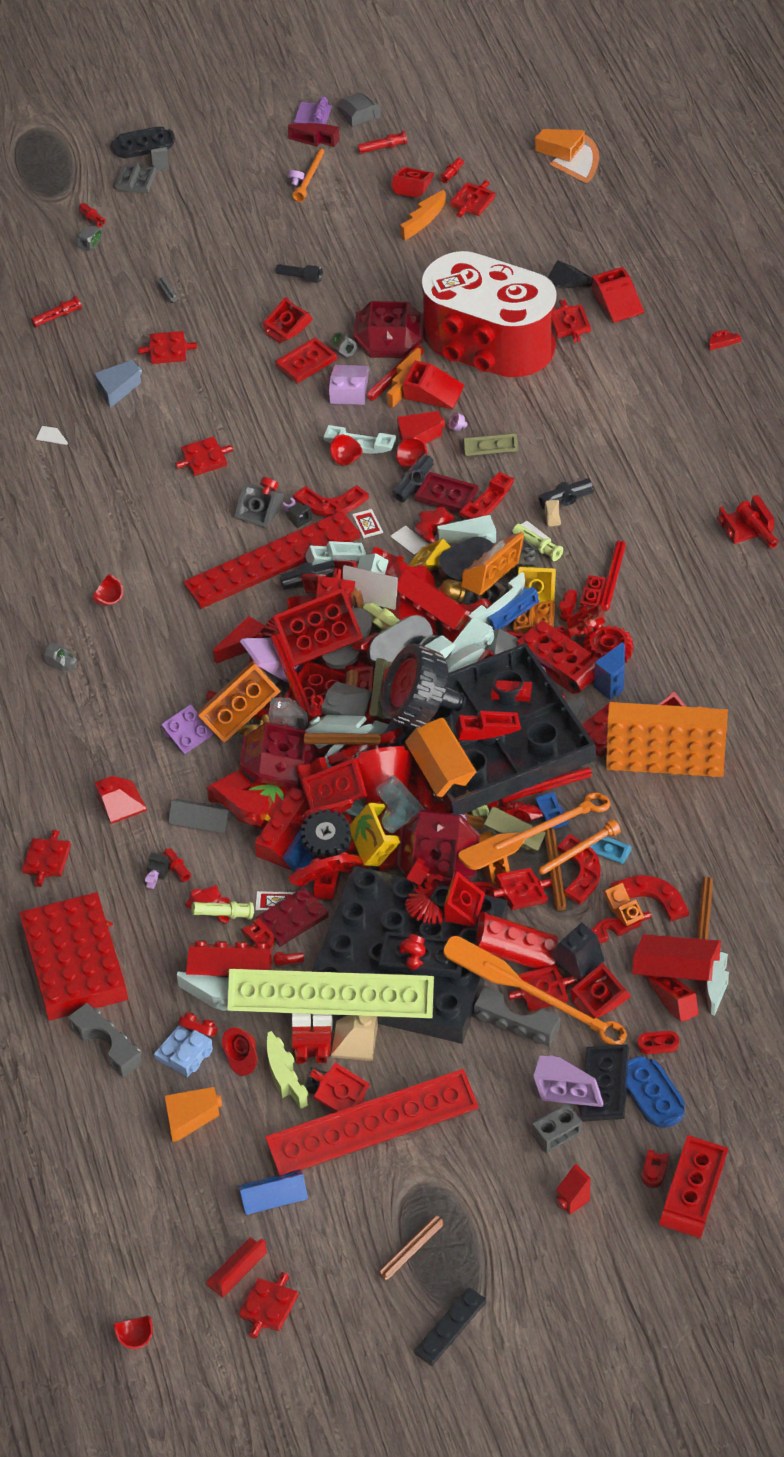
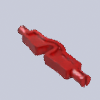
(616, 926)

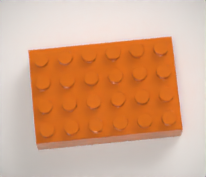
(666, 739)

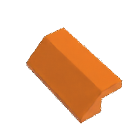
(440, 756)

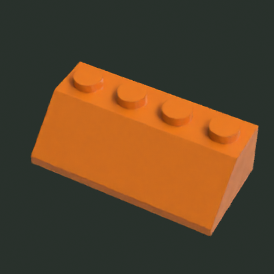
(493, 564)
(238, 701)

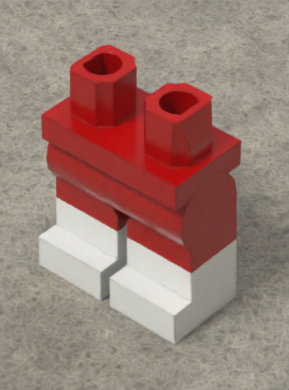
(308, 1042)

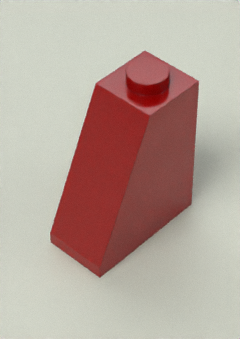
(423, 425)

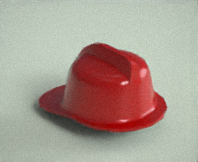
(240, 1050)

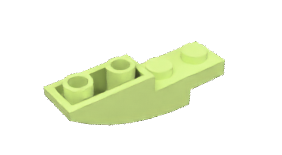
(282, 1071)

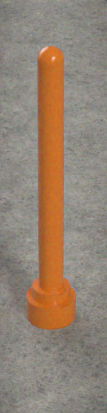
(300, 193)
(610, 829)

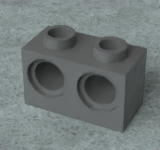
(559, 1131)

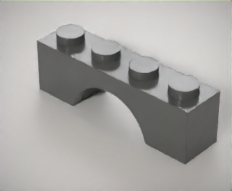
(90, 1024)
(538, 1026)

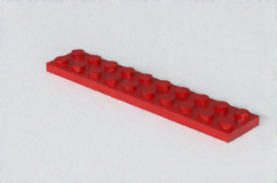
(268, 560)
(371, 1122)

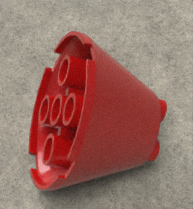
(381, 764)

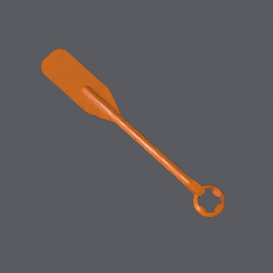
(507, 844)
(500, 972)

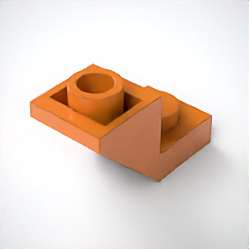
(621, 906)

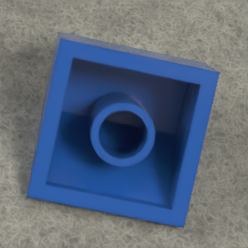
(610, 672)

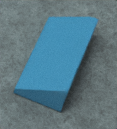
(612, 849)

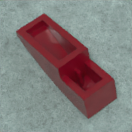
(314, 134)

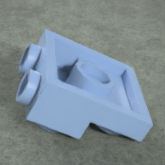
(184, 1050)

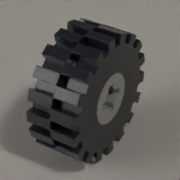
(330, 844)

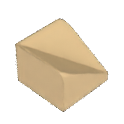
(552, 513)

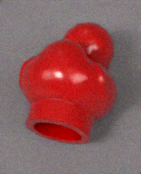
(414, 946)

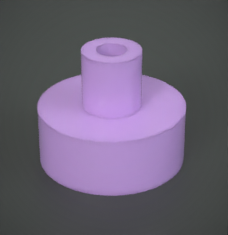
(295, 176)
(457, 422)

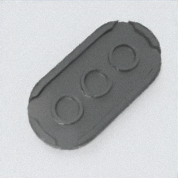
(342, 657)

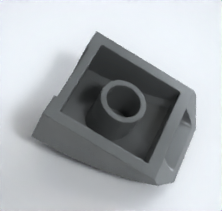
(359, 109)

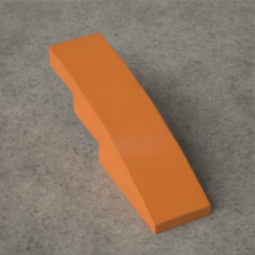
(425, 213)
(395, 394)

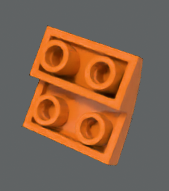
(541, 611)

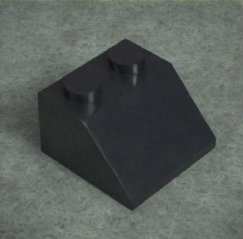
(579, 952)

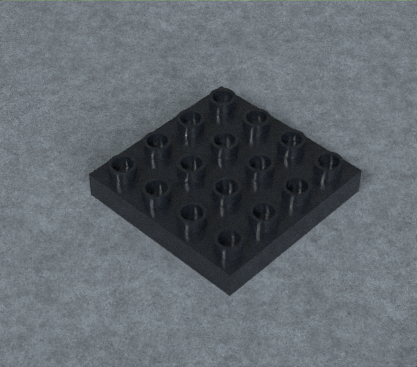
(543, 748)
(375, 905)

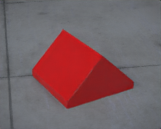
(463, 901)

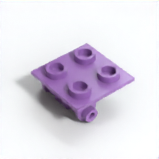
(313, 112)
(187, 729)

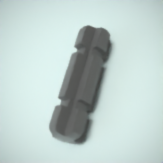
(167, 289)

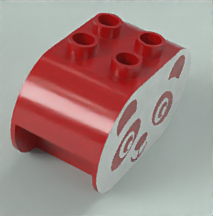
(493, 322)

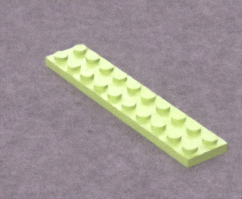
(330, 993)

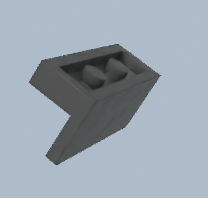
(199, 815)

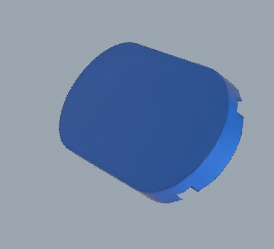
(654, 1093)

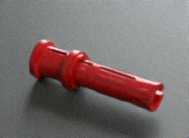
(389, 141)
(63, 309)
(753, 519)

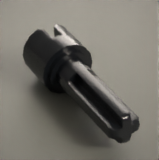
(309, 273)

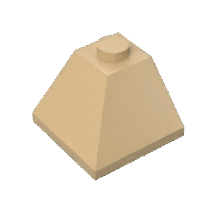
(355, 1037)

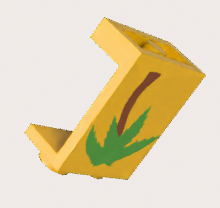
(369, 836)

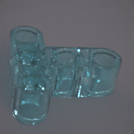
(400, 803)

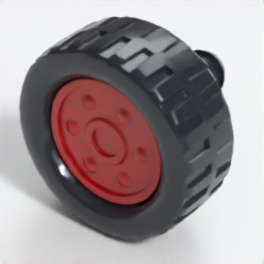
(418, 687)

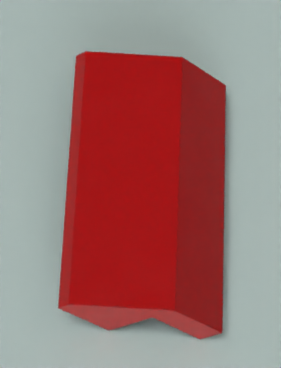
(676, 957)

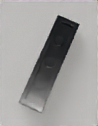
(450, 1326)

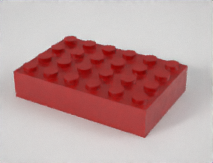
(73, 955)

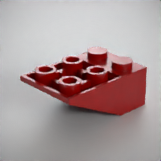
(617, 294)
(431, 386)

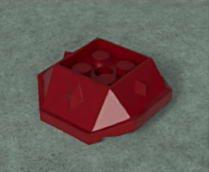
(388, 329)
(273, 754)
(439, 831)

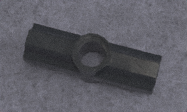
(413, 477)
(567, 493)
(293, 578)

